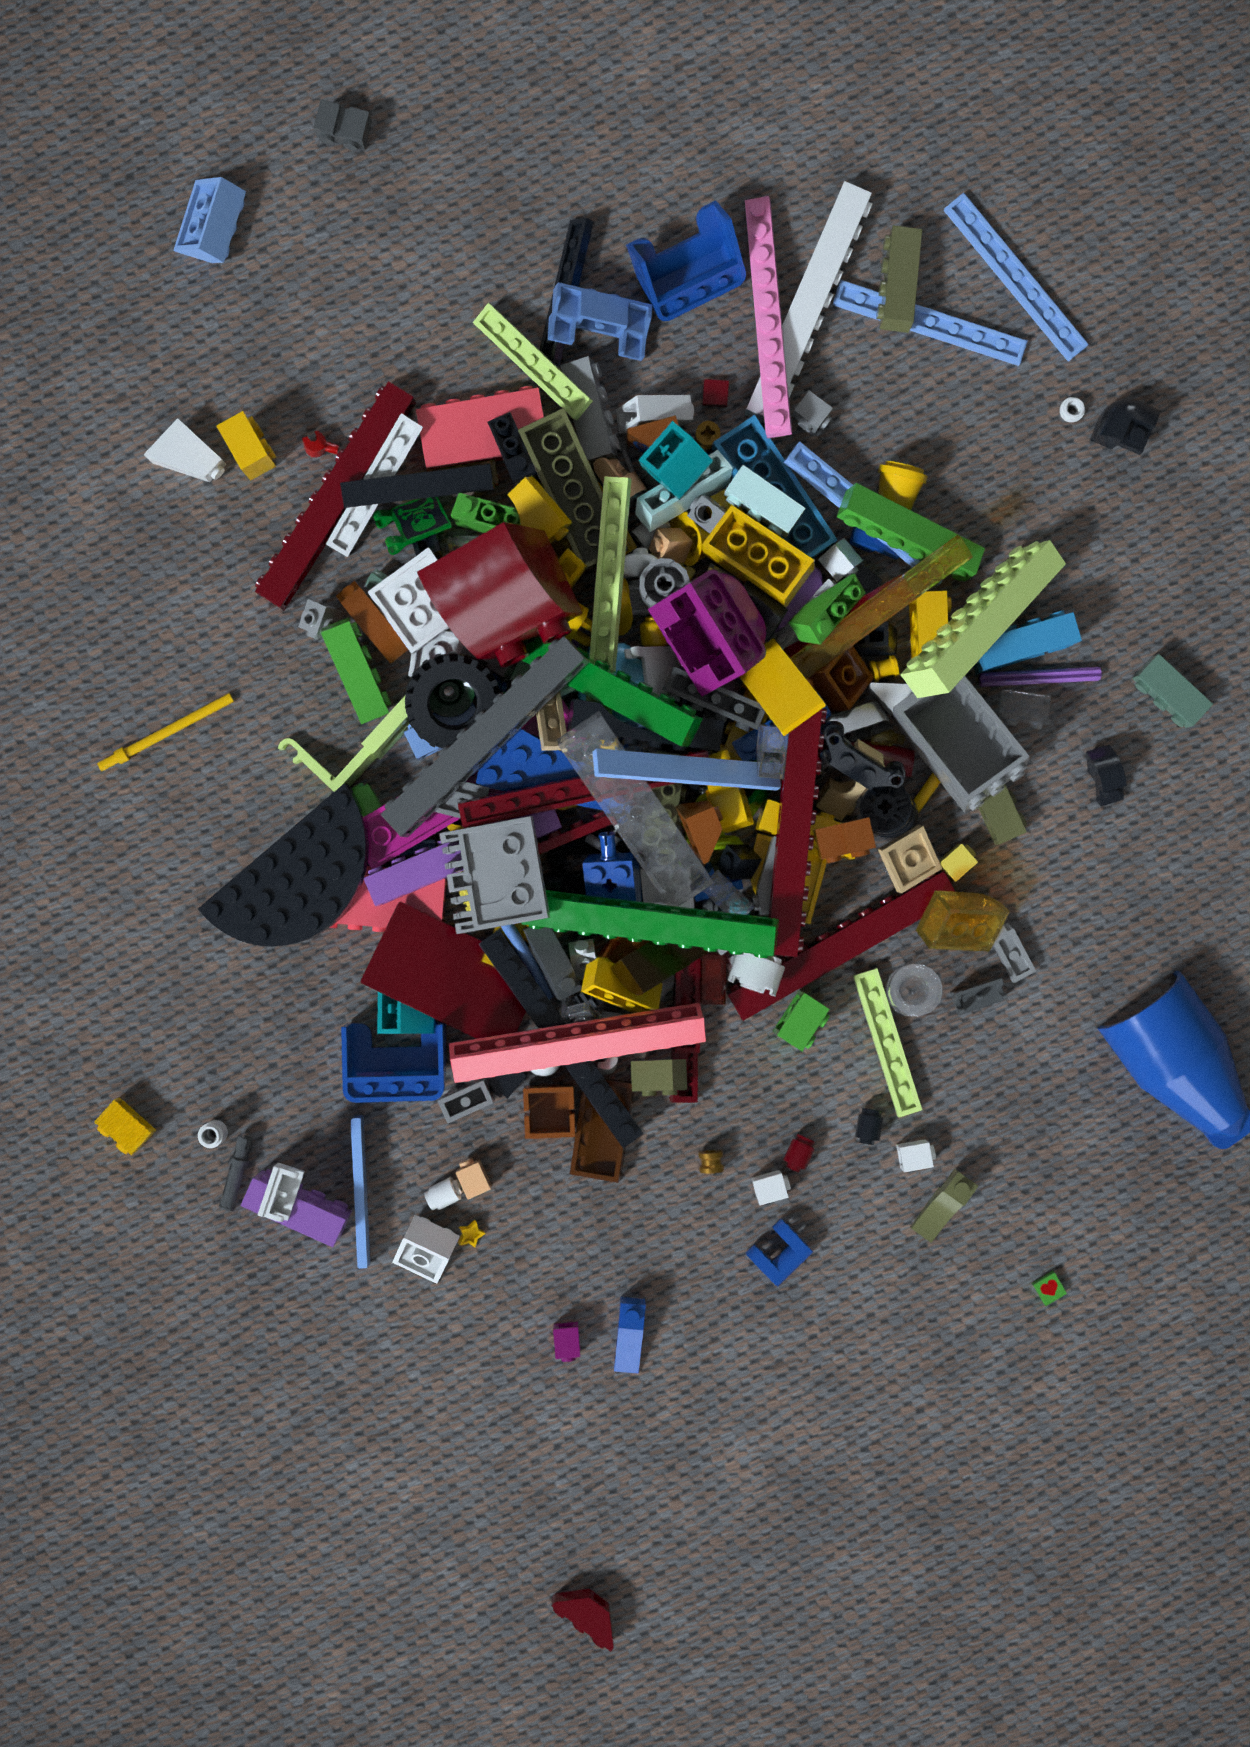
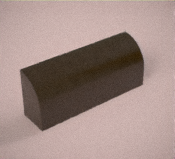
(653, 965)

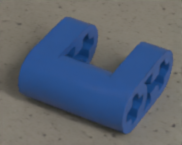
(787, 1260)

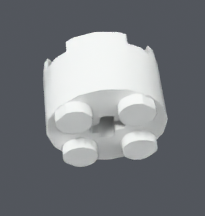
(757, 972)

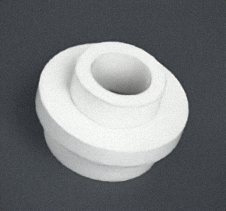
(1077, 404)

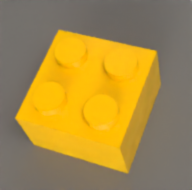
(247, 447)

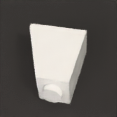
(650, 408)
(185, 453)

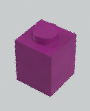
(566, 1341)

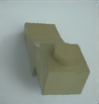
(943, 1205)

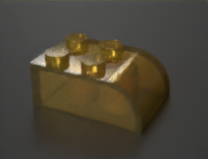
(961, 921)

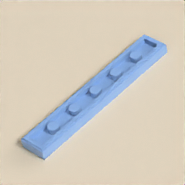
(360, 1191)

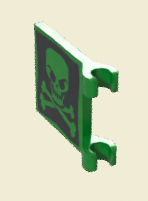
(414, 522)

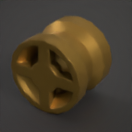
(706, 440)
(711, 1161)

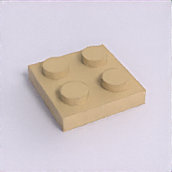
(910, 858)

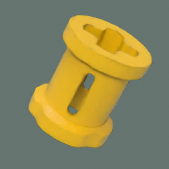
(884, 668)

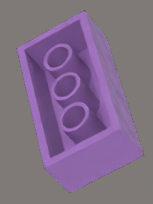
(310, 1213)

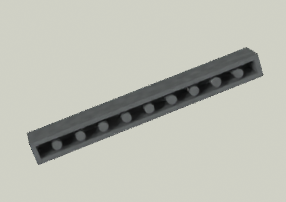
(484, 737)

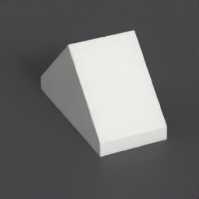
(889, 694)

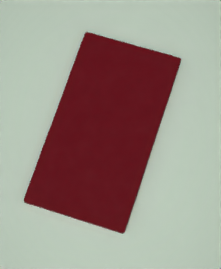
(441, 975)

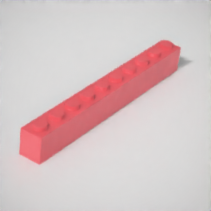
(577, 1042)

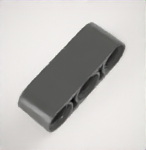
(860, 722)

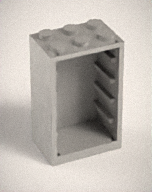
(962, 743)

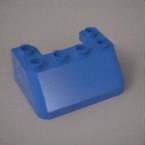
(692, 269)
(392, 1072)

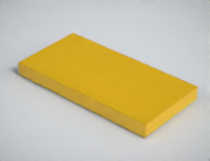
(782, 689)

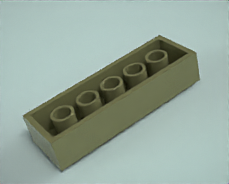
(567, 480)

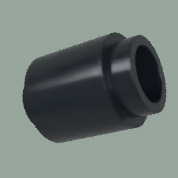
(869, 1126)

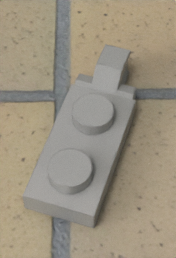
(1013, 954)

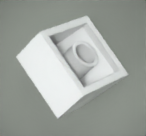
(426, 1248)

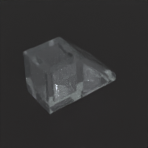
(771, 752)

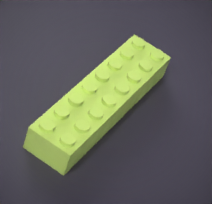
(982, 619)

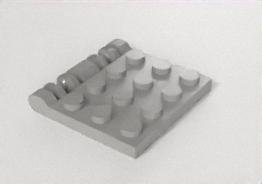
(499, 874)

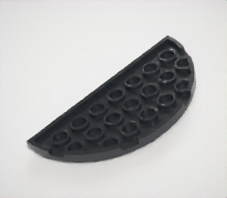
(300, 880)

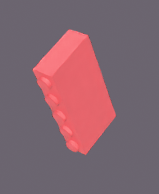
(460, 429)
(364, 912)

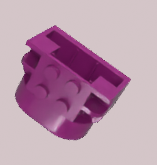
(712, 629)

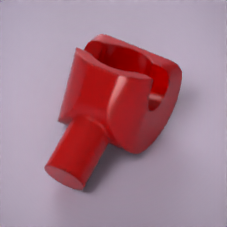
(320, 446)

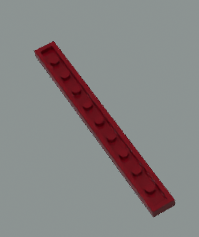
(534, 799)

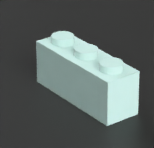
(763, 502)

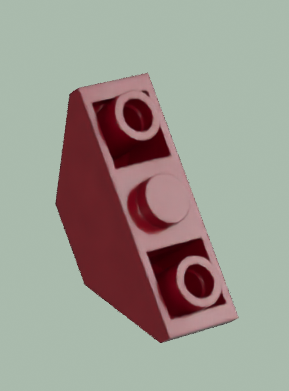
(587, 1613)

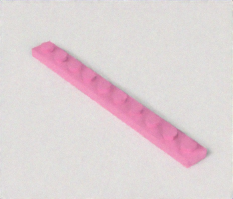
(768, 317)

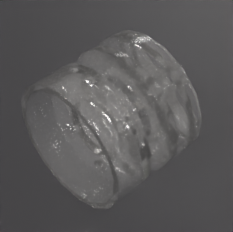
(927, 989)

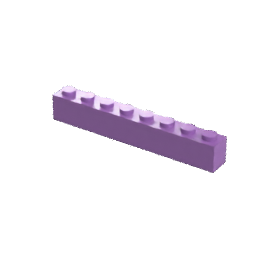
(429, 865)

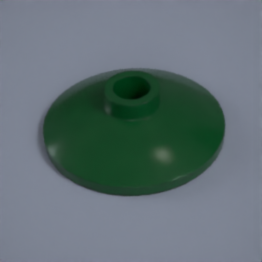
(452, 704)

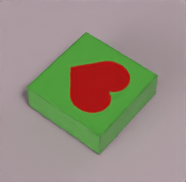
(1049, 1288)

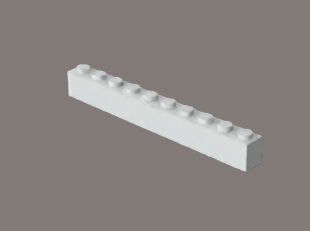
(817, 282)

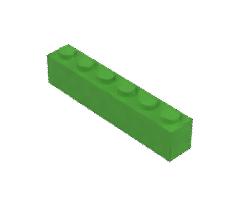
(902, 528)

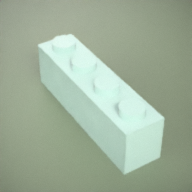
(661, 506)

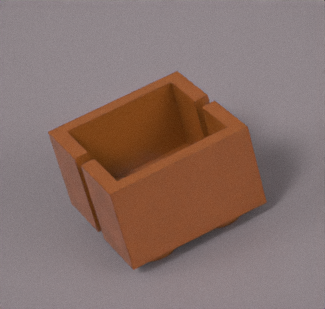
(549, 1111)

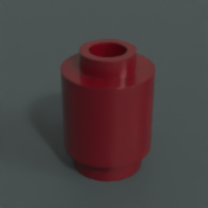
(799, 1153)

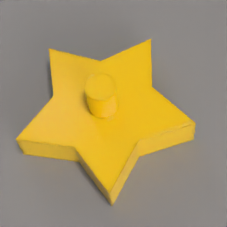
(470, 1234)

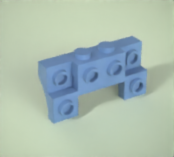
(602, 314)

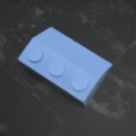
(210, 220)

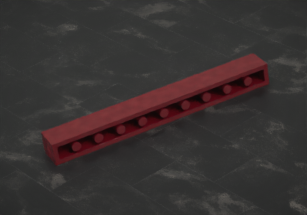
(326, 506)
(794, 835)
(844, 944)

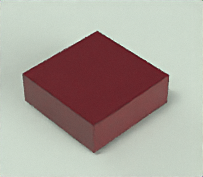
(715, 393)

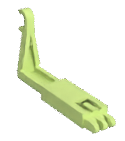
(375, 746)

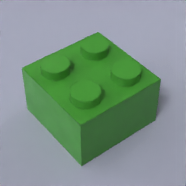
(801, 1021)

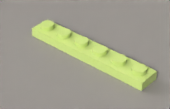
(532, 361)
(887, 1042)

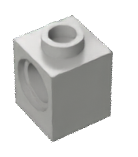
(697, 508)

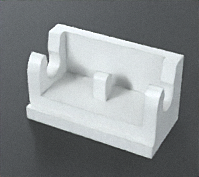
(281, 1192)

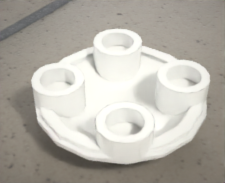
(637, 562)

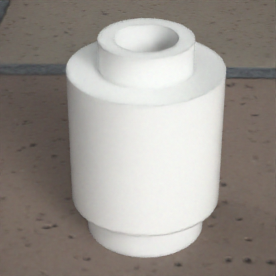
(207, 1139)
(444, 1193)

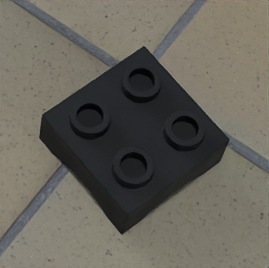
(769, 608)

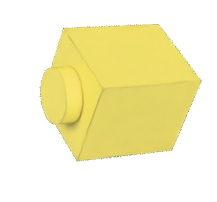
(958, 861)

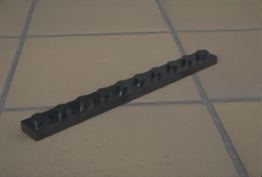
(545, 1015)

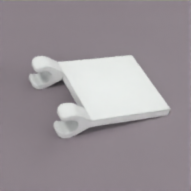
(655, 664)

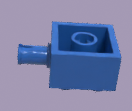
(619, 867)

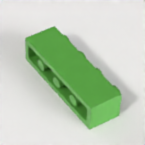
(355, 671)

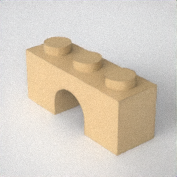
(841, 798)

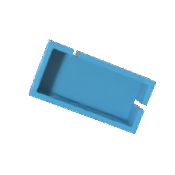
(1030, 641)

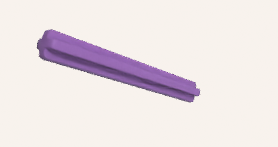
(1040, 676)

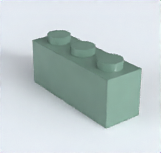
(1171, 691)

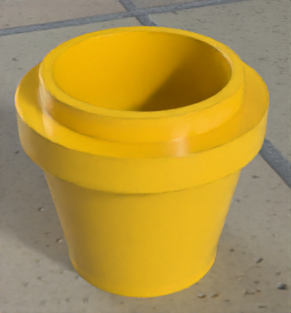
(900, 482)

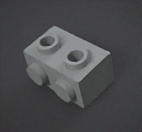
(466, 1100)

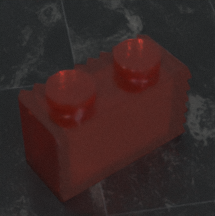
(713, 979)

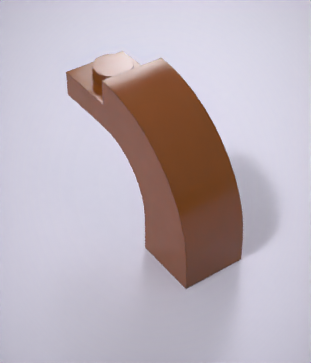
(372, 622)

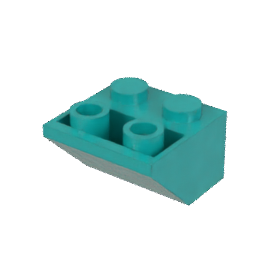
(675, 460)
(399, 1018)

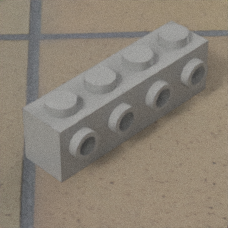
(595, 423)

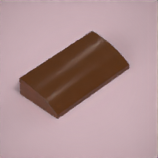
(595, 1148)

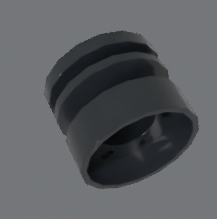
(899, 818)

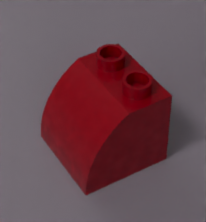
(502, 592)

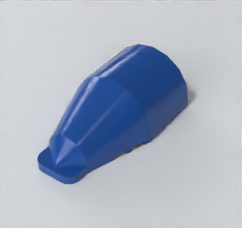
(1184, 1062)

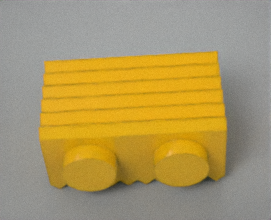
(124, 1126)

